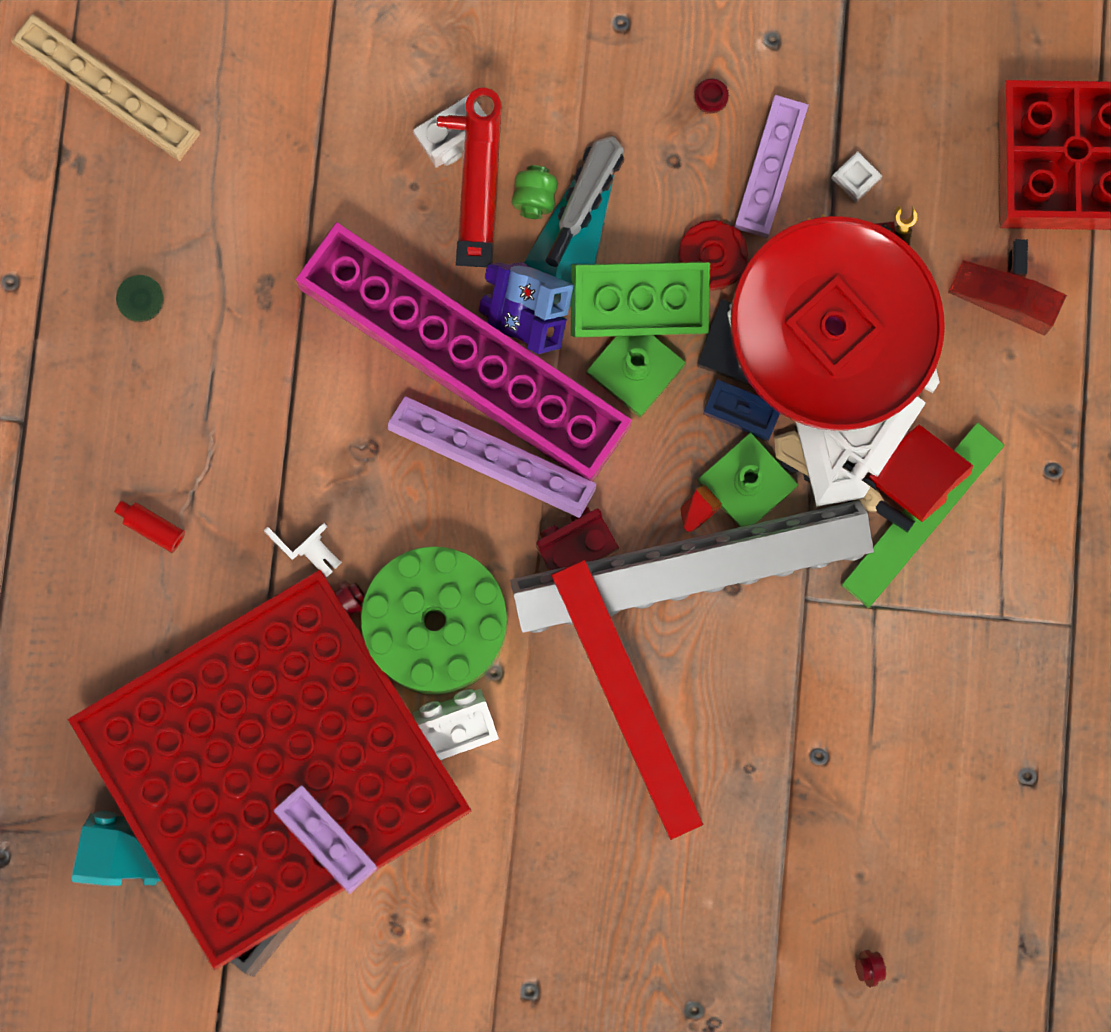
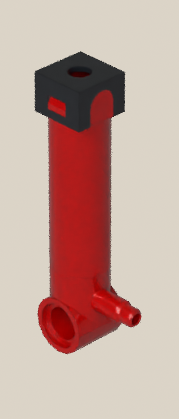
(479, 179)

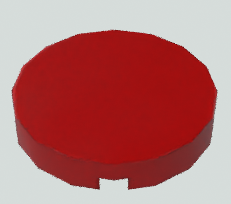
(719, 245)

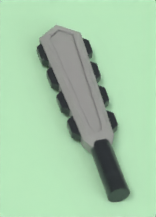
(591, 180)

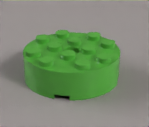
(413, 589)

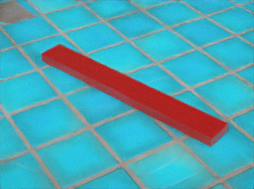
(627, 699)

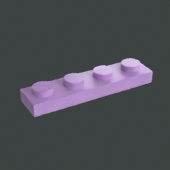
(771, 166)

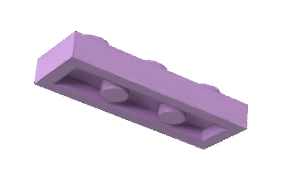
(325, 839)

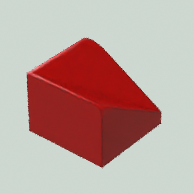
(699, 508)

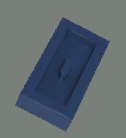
(741, 410)

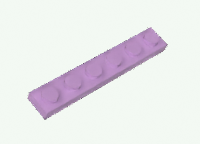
(492, 456)

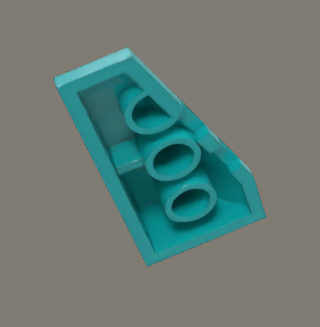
(581, 249)

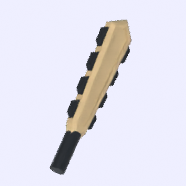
(790, 454)

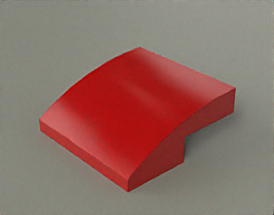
(922, 473)

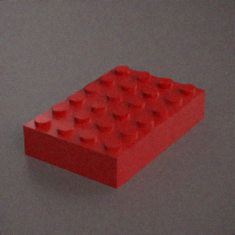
(1055, 154)

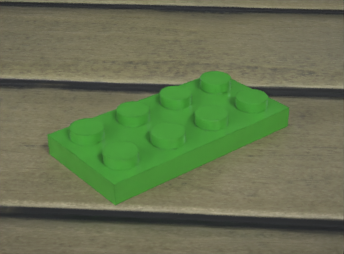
(640, 299)

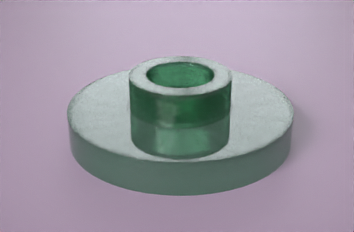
(139, 298)

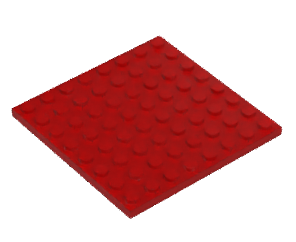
(235, 729)

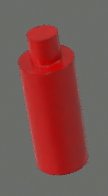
(150, 525)

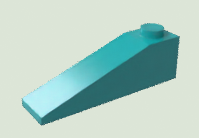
(110, 853)

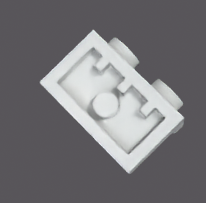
(444, 144)
(457, 723)

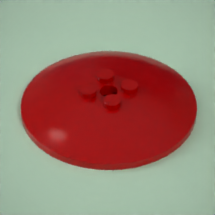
(886, 311)

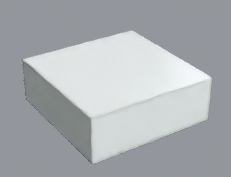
(856, 176)

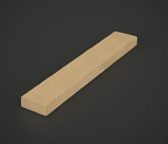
(105, 87)

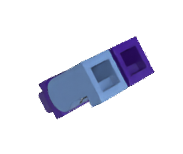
(525, 306)

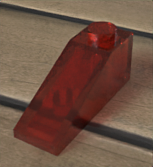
(1008, 296)

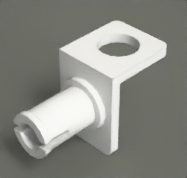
(311, 548)

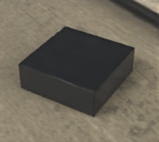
(1018, 257)

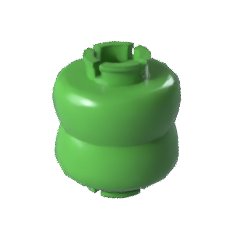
(534, 192)

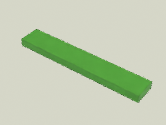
(897, 546)

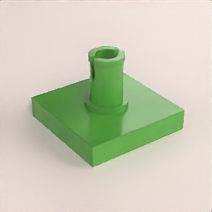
(636, 370)
(748, 482)

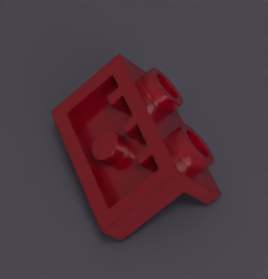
(581, 539)

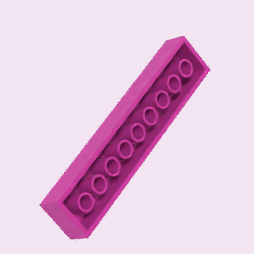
(463, 353)

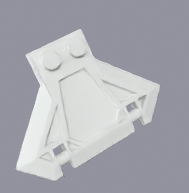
(867, 448)

